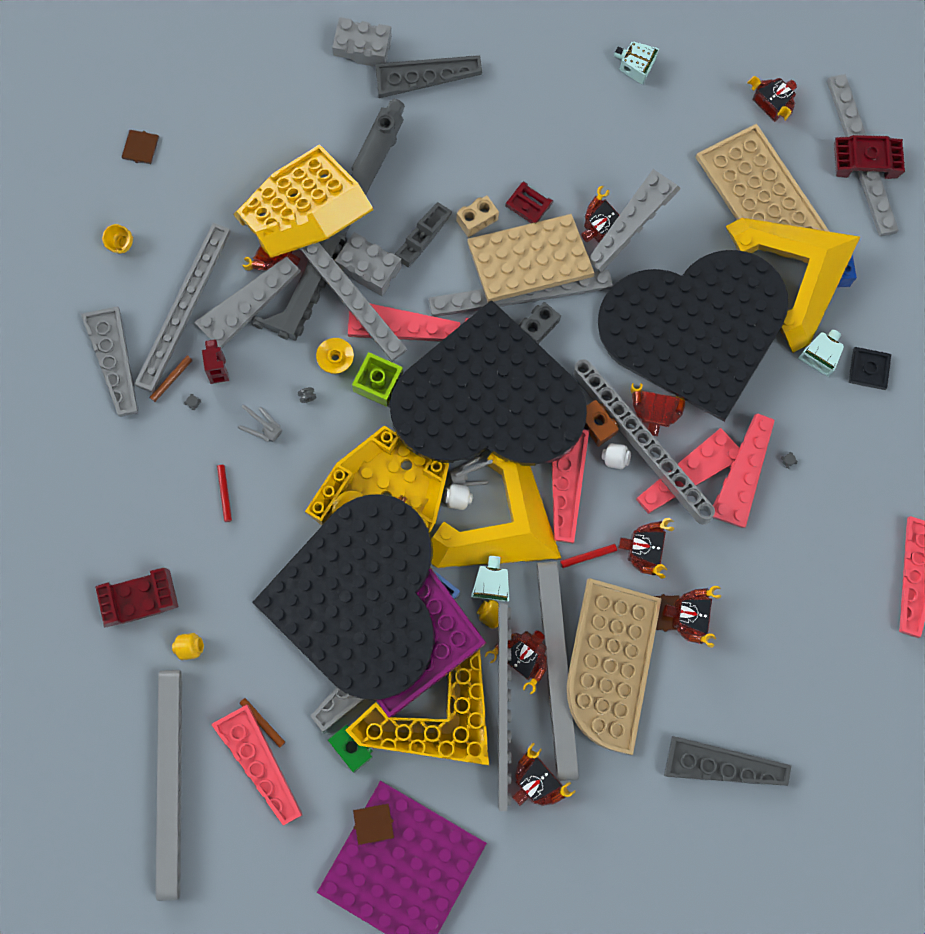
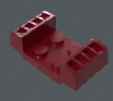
(869, 154)
(136, 598)

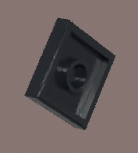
(870, 368)

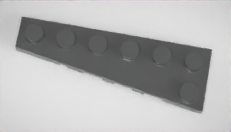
(413, 75)
(708, 762)

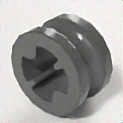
(307, 395)

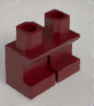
(214, 362)

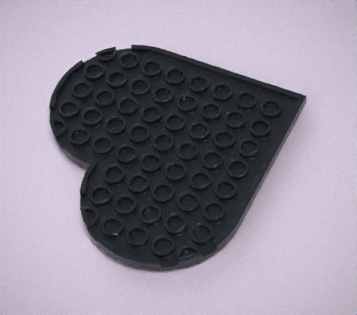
(696, 329)
(490, 392)
(355, 598)

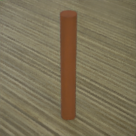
(171, 378)
(264, 724)

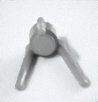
(271, 429)
(459, 474)

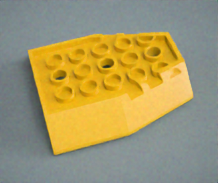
(312, 215)
(377, 469)

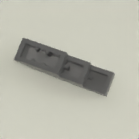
(423, 234)

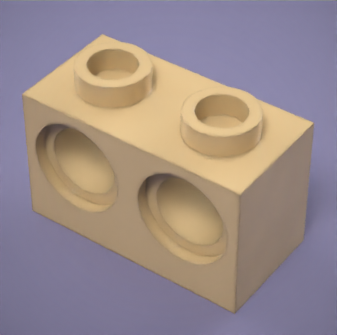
(480, 219)

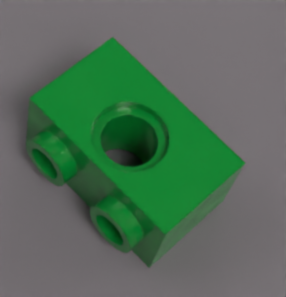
(353, 760)

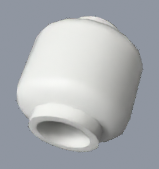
(616, 456)
(457, 496)

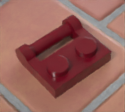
(526, 207)

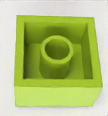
(377, 379)

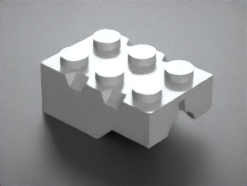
(362, 42)
(368, 264)

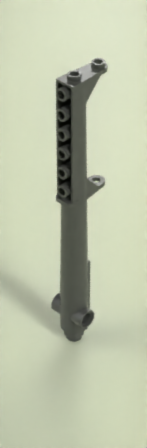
(364, 170)

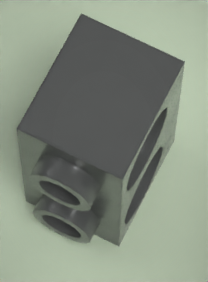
(542, 326)

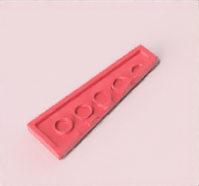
(406, 325)
(702, 463)
(566, 487)
(739, 487)
(913, 586)
(251, 750)

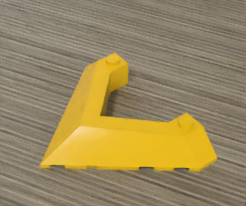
(826, 259)
(524, 539)
(457, 737)

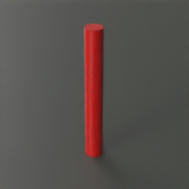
(224, 493)
(589, 555)

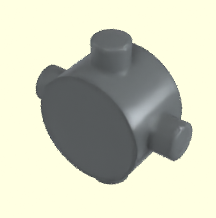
(192, 401)
(789, 460)

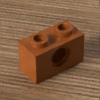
(600, 433)

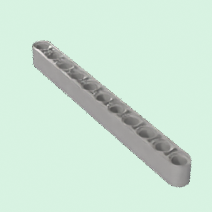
(644, 449)
(557, 671)
(169, 786)

